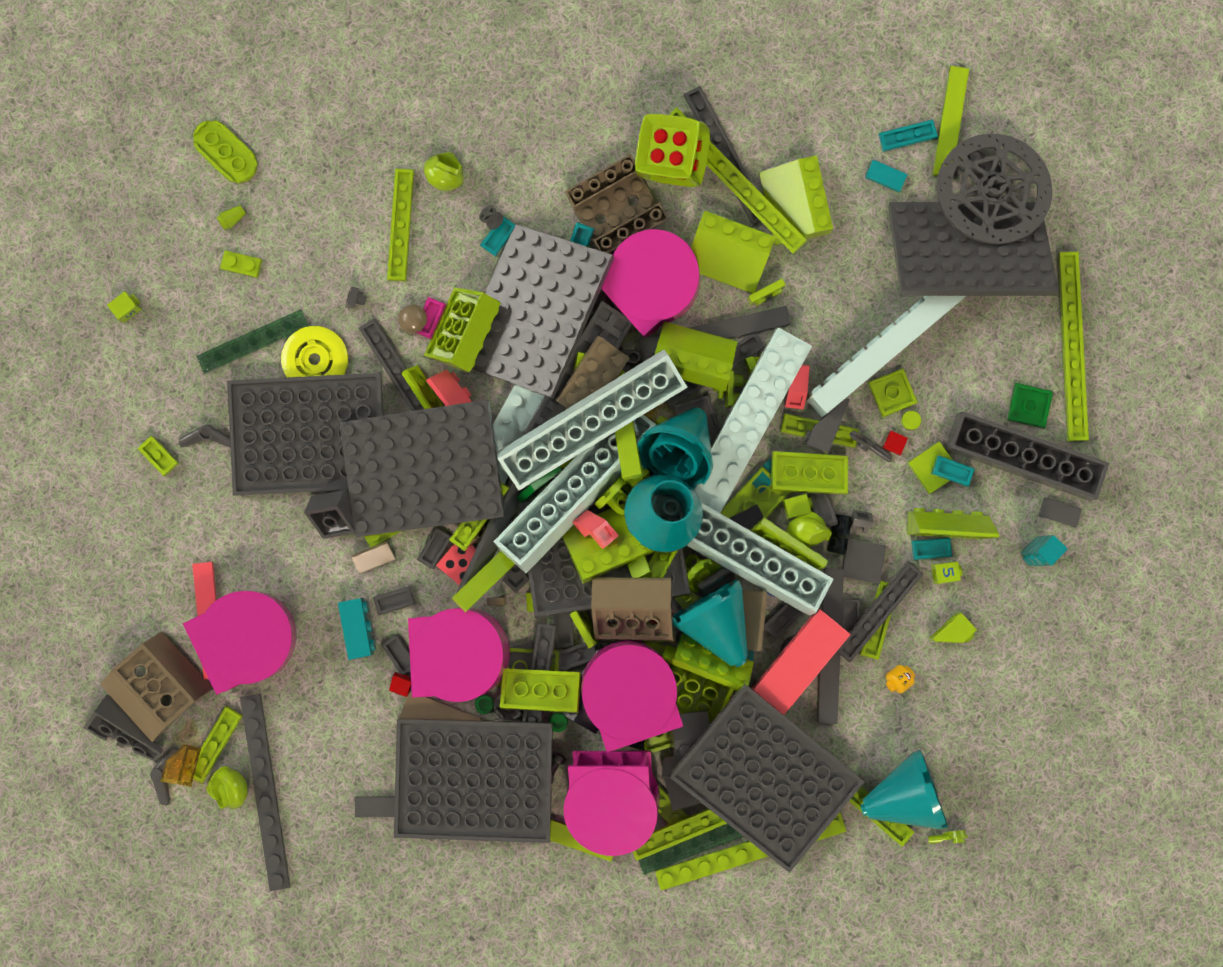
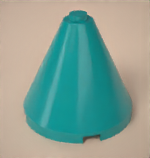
(679, 448)
(718, 623)
(907, 796)

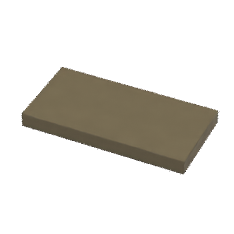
(431, 709)

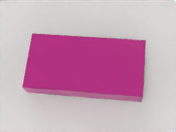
(434, 311)

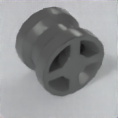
(491, 217)

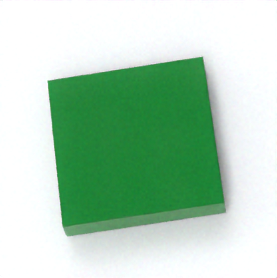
(1030, 405)
(538, 484)

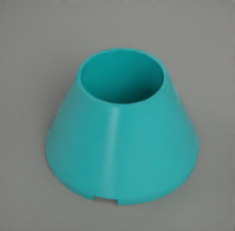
(649, 527)

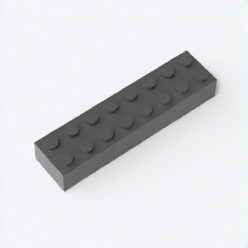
(1027, 456)

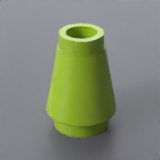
(230, 217)

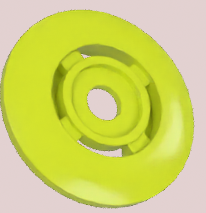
(320, 341)

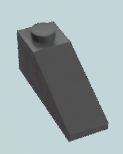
(824, 432)

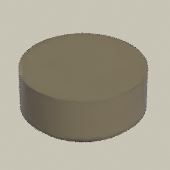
(496, 601)

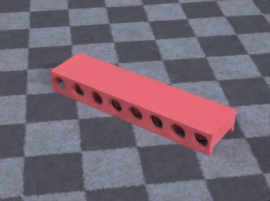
(800, 661)

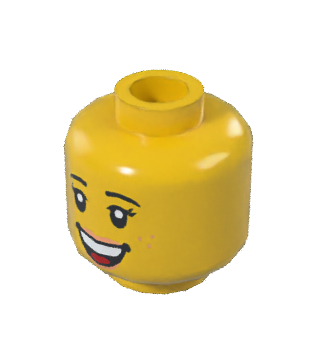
(900, 679)

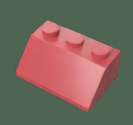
(448, 389)

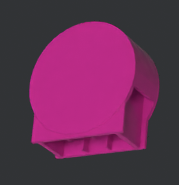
(653, 279)
(243, 638)
(456, 654)
(629, 694)
(611, 800)

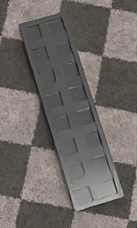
(604, 323)

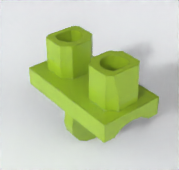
(730, 398)

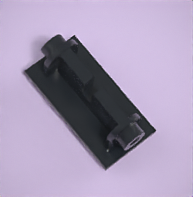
(837, 541)

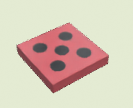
(456, 562)

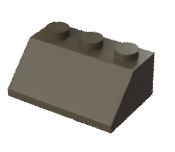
(754, 618)

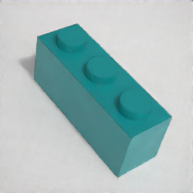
(1043, 551)
(356, 628)

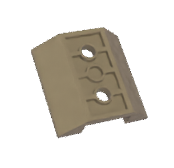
(608, 195)
(632, 605)
(166, 674)

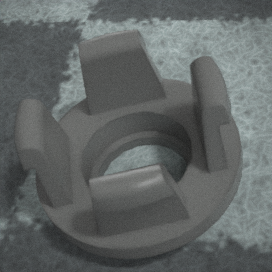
(504, 714)

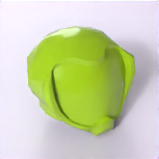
(444, 171)
(809, 529)
(228, 788)

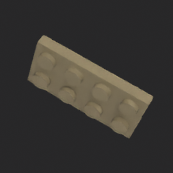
(597, 368)

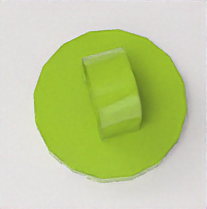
(613, 496)
(700, 571)

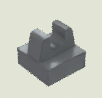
(354, 298)
(861, 519)

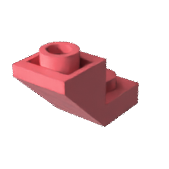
(798, 390)
(597, 527)

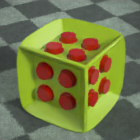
(672, 150)

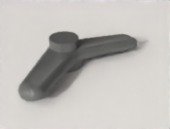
(205, 432)
(865, 444)
(156, 774)

